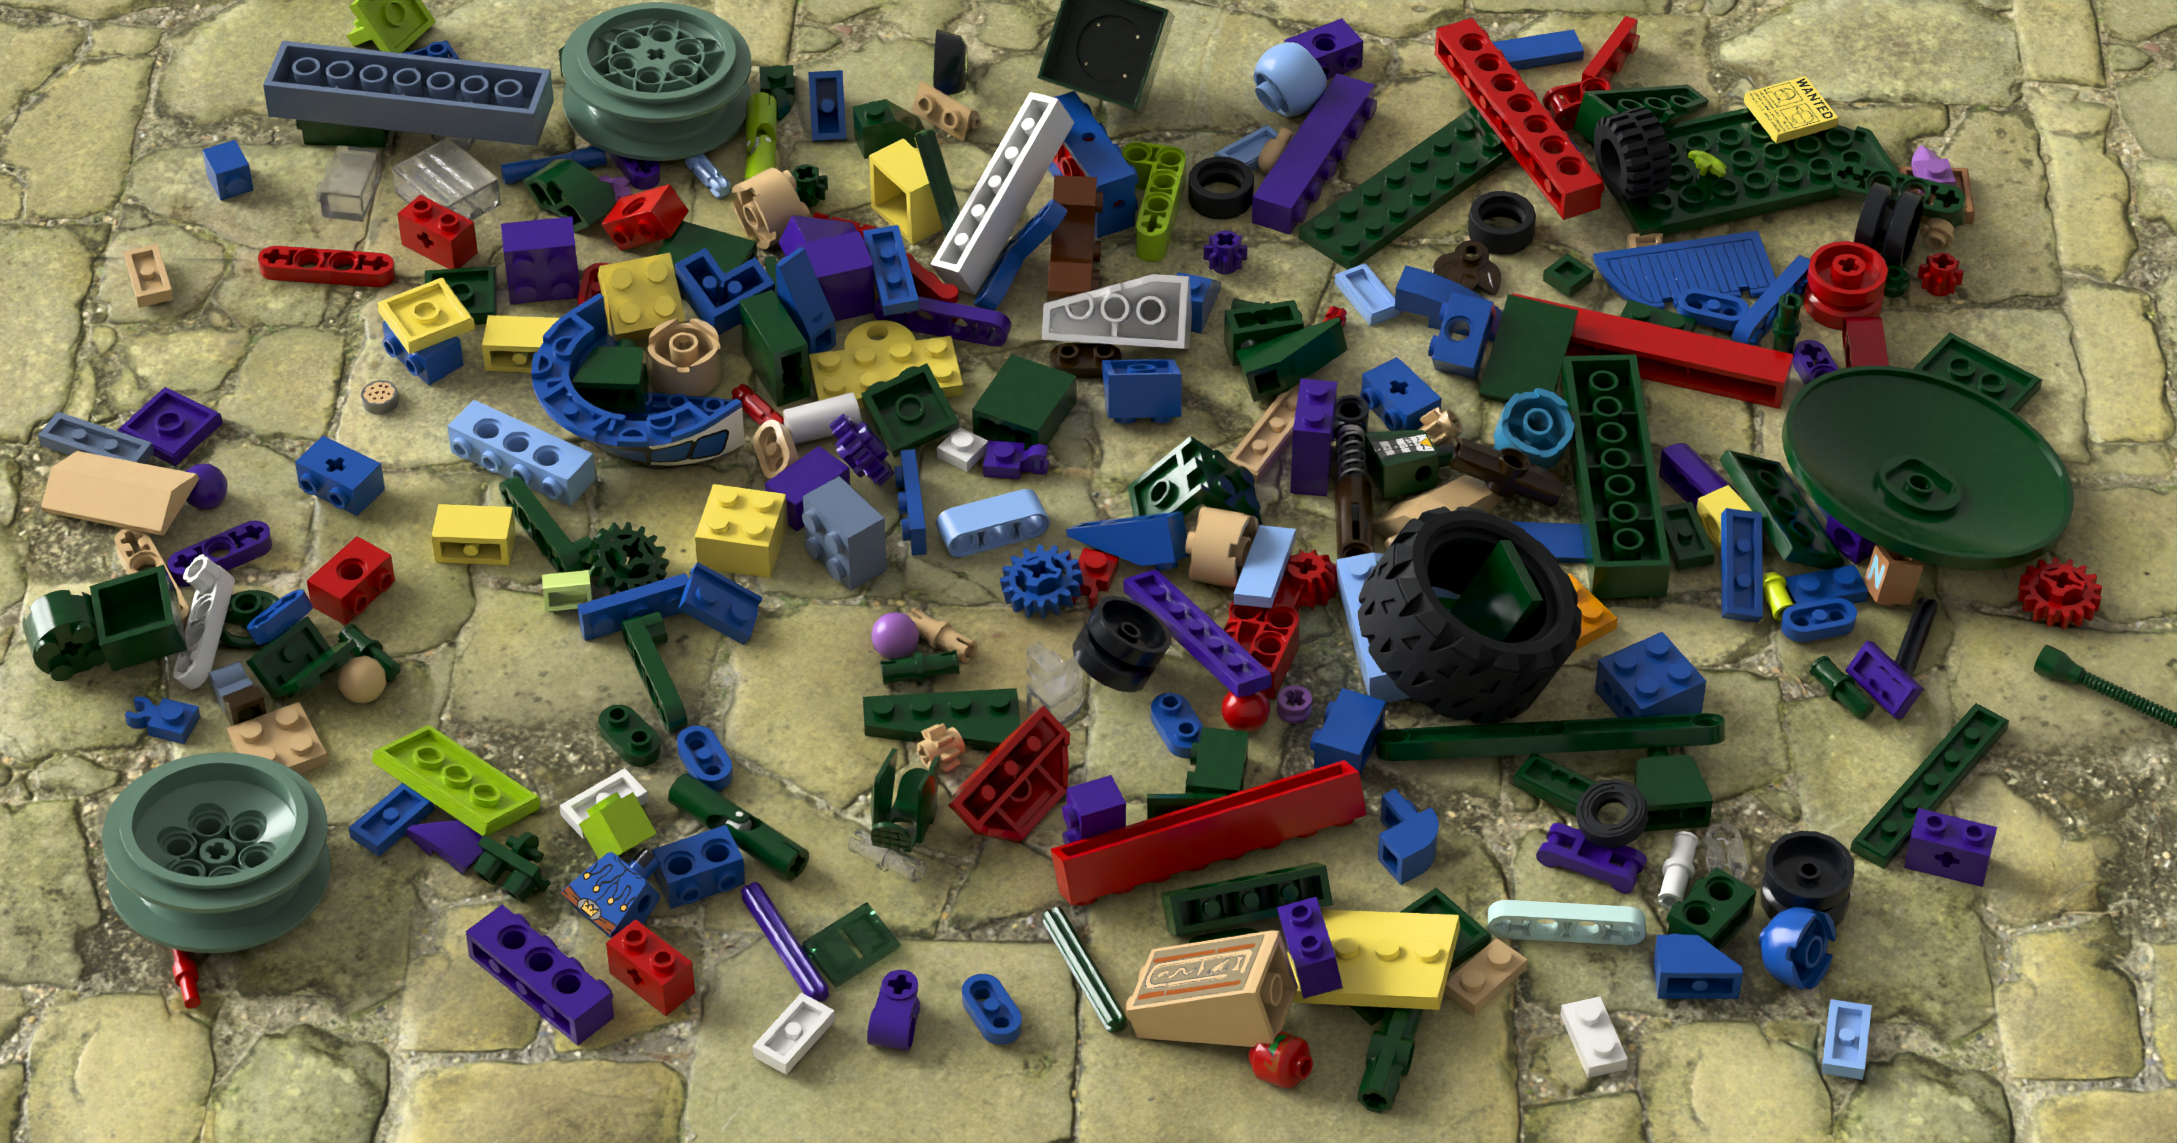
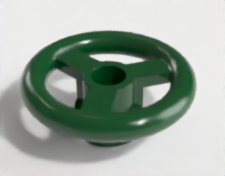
(245, 607)

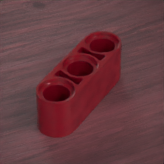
(1864, 342)

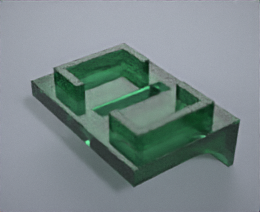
(834, 954)

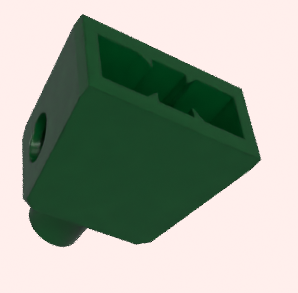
(614, 378)
(1673, 791)

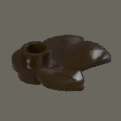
(1469, 271)

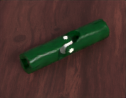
(748, 832)

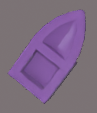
(1931, 167)

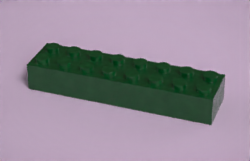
(1615, 477)

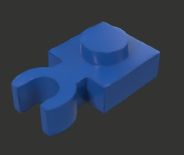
(167, 721)

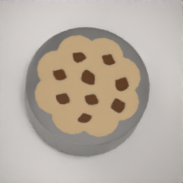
(380, 397)

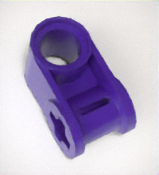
(895, 1012)

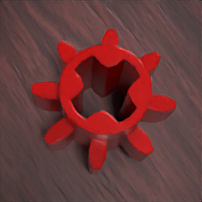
(1940, 274)

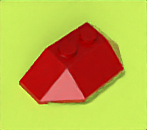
(1017, 780)

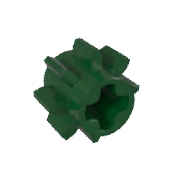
(810, 185)

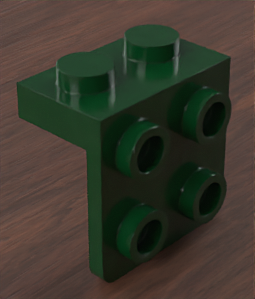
(297, 660)

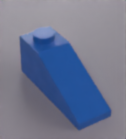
(1138, 539)

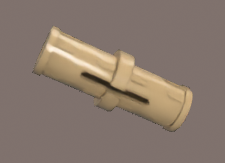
(942, 636)

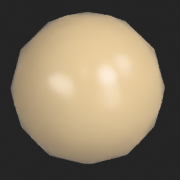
(361, 680)

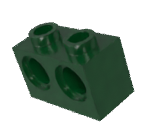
(1258, 324)
(1714, 909)

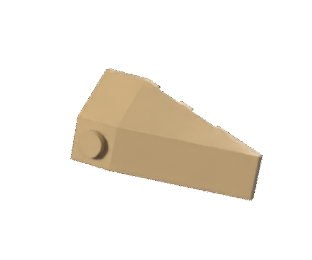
(1453, 493)

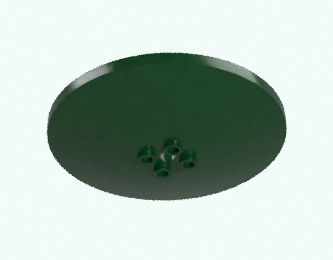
(1983, 474)

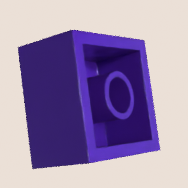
(540, 260)

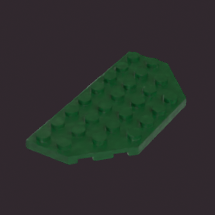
(1757, 176)

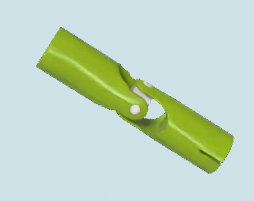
(760, 133)

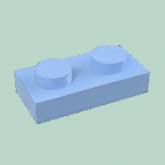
(1846, 1039)

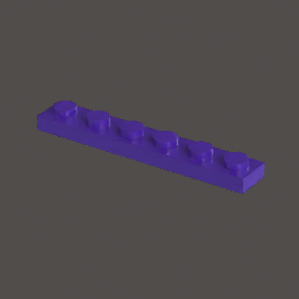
(1199, 634)

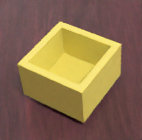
(903, 192)
(640, 296)
(741, 530)

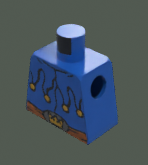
(615, 892)

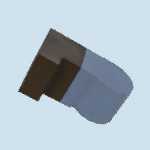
(236, 692)

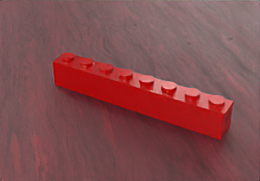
(1685, 357)
(1208, 833)

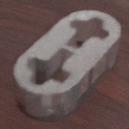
(1733, 856)

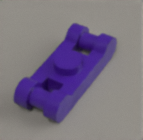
(1591, 859)

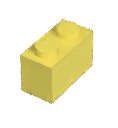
(512, 341)
(473, 534)

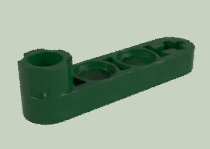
(1946, 194)
(542, 529)
(641, 637)

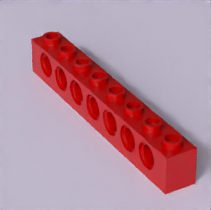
(1519, 119)

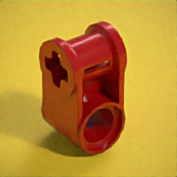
(1571, 102)

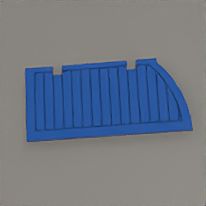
(1665, 270)

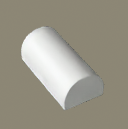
(813, 419)

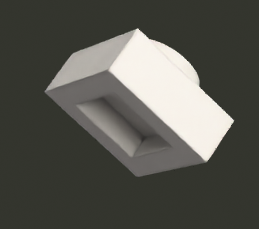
(962, 449)

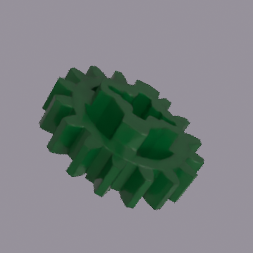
(609, 554)

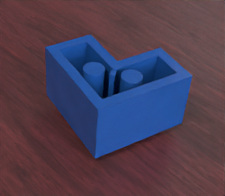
(716, 294)

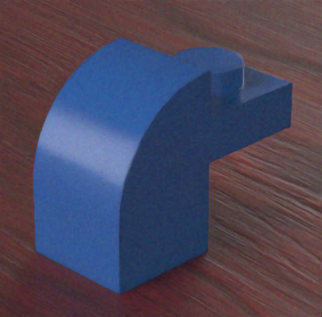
(1410, 837)

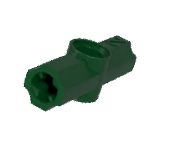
(1389, 1058)

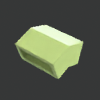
(566, 590)

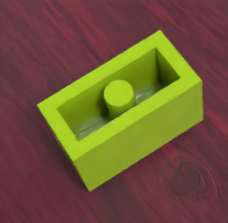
(616, 825)

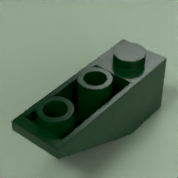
(1284, 360)

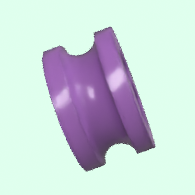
(1294, 694)

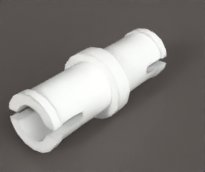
(1678, 869)

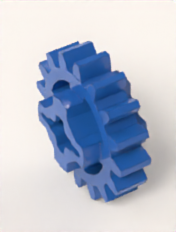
(1041, 581)

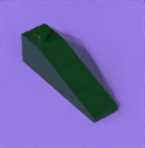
(1663, 101)

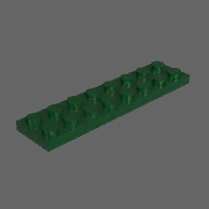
(1406, 191)

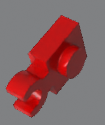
(1097, 572)

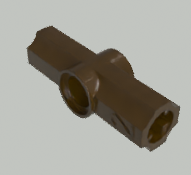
(1507, 472)

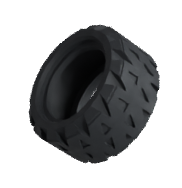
(1437, 655)

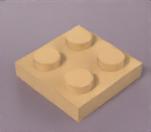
(281, 737)

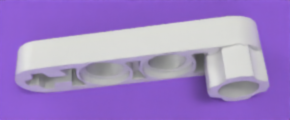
(205, 620)

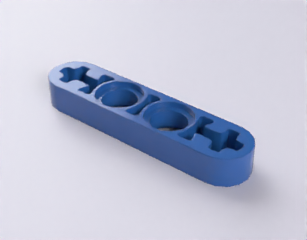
(1761, 314)

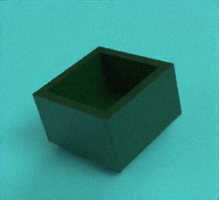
(138, 618)

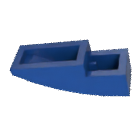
(1425, 292)

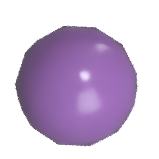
(895, 635)

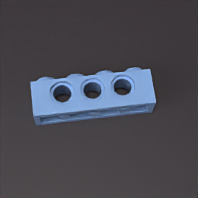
(521, 450)

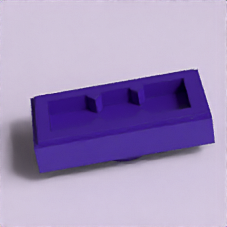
(1884, 679)

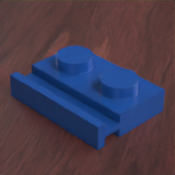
(720, 603)

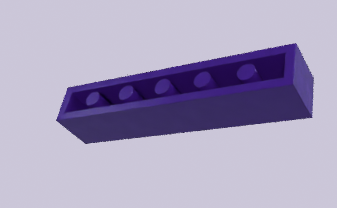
(1313, 154)

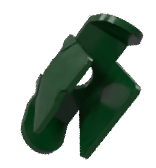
(913, 804)

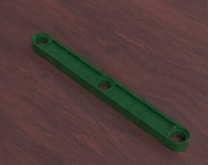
(1550, 737)

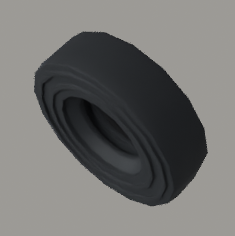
(1615, 834)

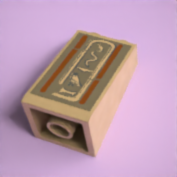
(1215, 991)

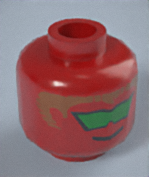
(1283, 1062)

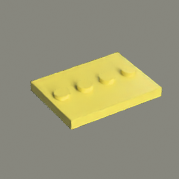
(1388, 958)

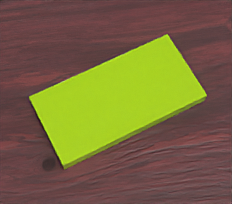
(456, 780)

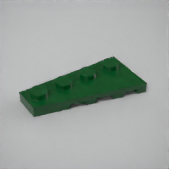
(978, 715)

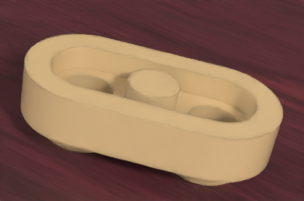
(774, 448)

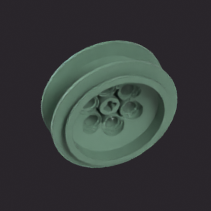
(656, 81)
(216, 852)

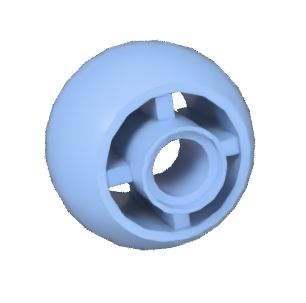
(1289, 80)

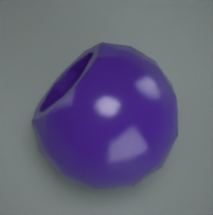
(209, 489)

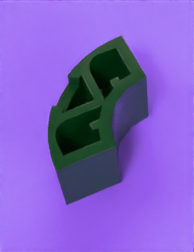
(571, 192)

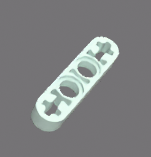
(1625, 923)

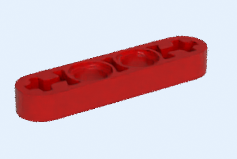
(277, 260)

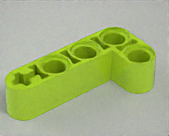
(1163, 177)

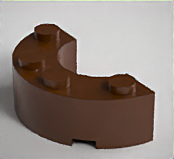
(1073, 240)

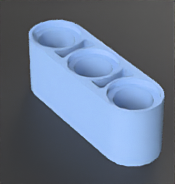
(992, 523)

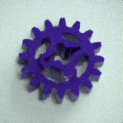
(861, 449)

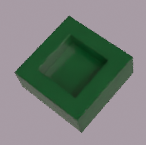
(1568, 275)

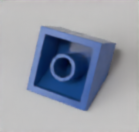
(1142, 389)

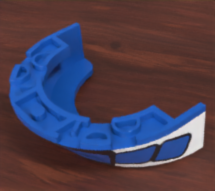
(665, 439)

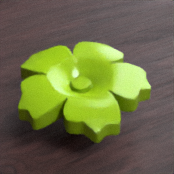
(1707, 162)

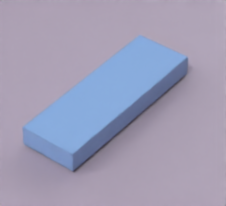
(1264, 566)

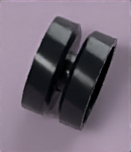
(1890, 224)
(1121, 644)
(1808, 873)

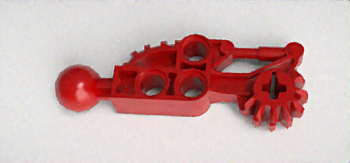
(1274, 633)

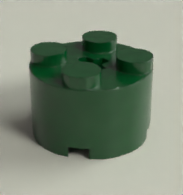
(63, 634)

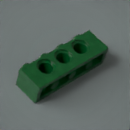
(1243, 898)

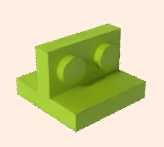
(389, 23)

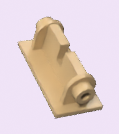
(944, 111)

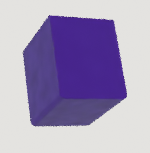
(843, 273)

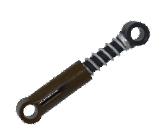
(1352, 490)

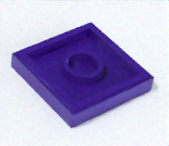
(172, 425)

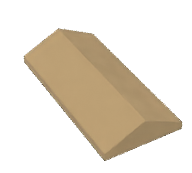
(117, 492)

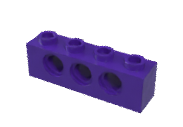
(540, 974)

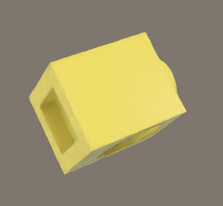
(1710, 509)

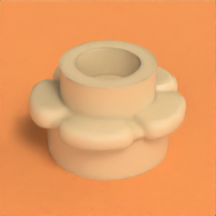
(1937, 233)

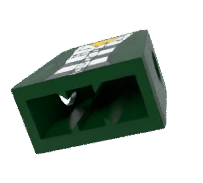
(1404, 461)

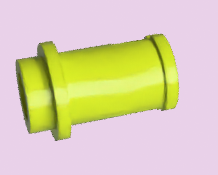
(1776, 594)

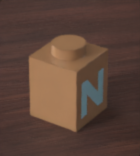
(1892, 577)

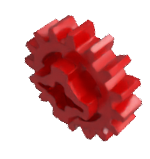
(2059, 593)

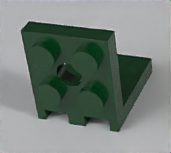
(1191, 477)

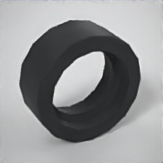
(1219, 204)
(1502, 205)

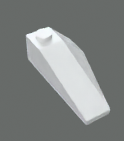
(1135, 313)

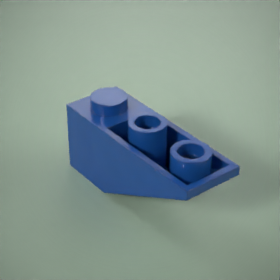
(805, 301)

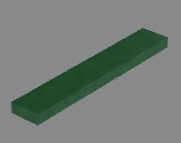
(1929, 784)

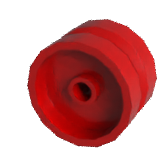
(1844, 282)

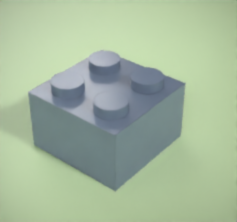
(844, 533)

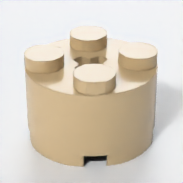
(767, 205)
(685, 358)
(1220, 546)

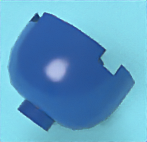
(1797, 946)

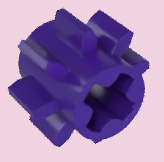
(1225, 252)

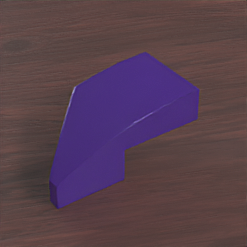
(450, 840)

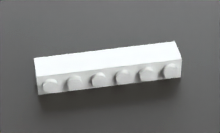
(1002, 193)

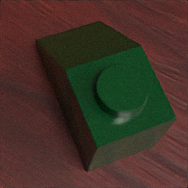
(882, 124)

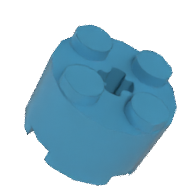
(1536, 426)

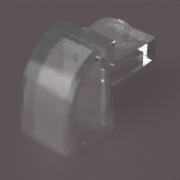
(1054, 683)

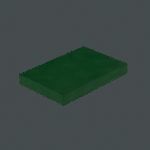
(1528, 348)
(1981, 370)
(1499, 596)

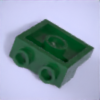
(909, 409)

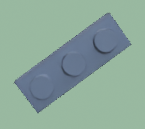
(73, 434)

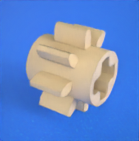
(1442, 427)
(941, 743)

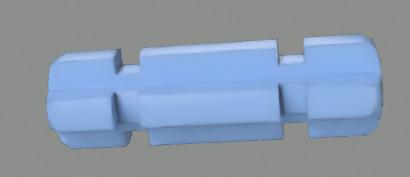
(709, 175)

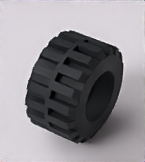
(1632, 154)

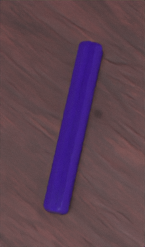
(784, 942)

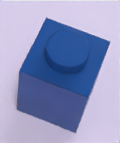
(227, 170)

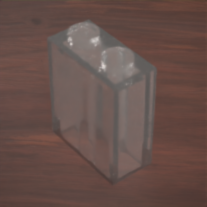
(449, 178)

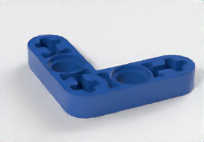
(1015, 252)

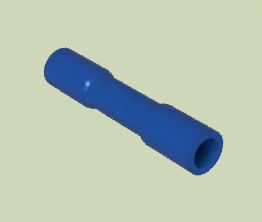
(519, 170)

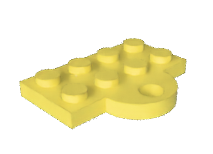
(871, 361)

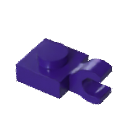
(1011, 458)

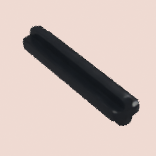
(1916, 634)

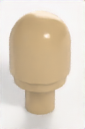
(1273, 149)

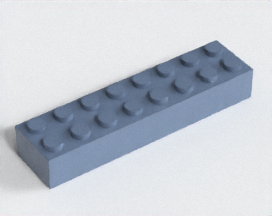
(409, 93)

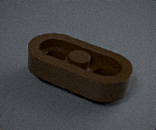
(1083, 358)

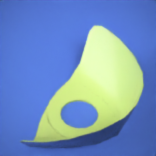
(950, 63)

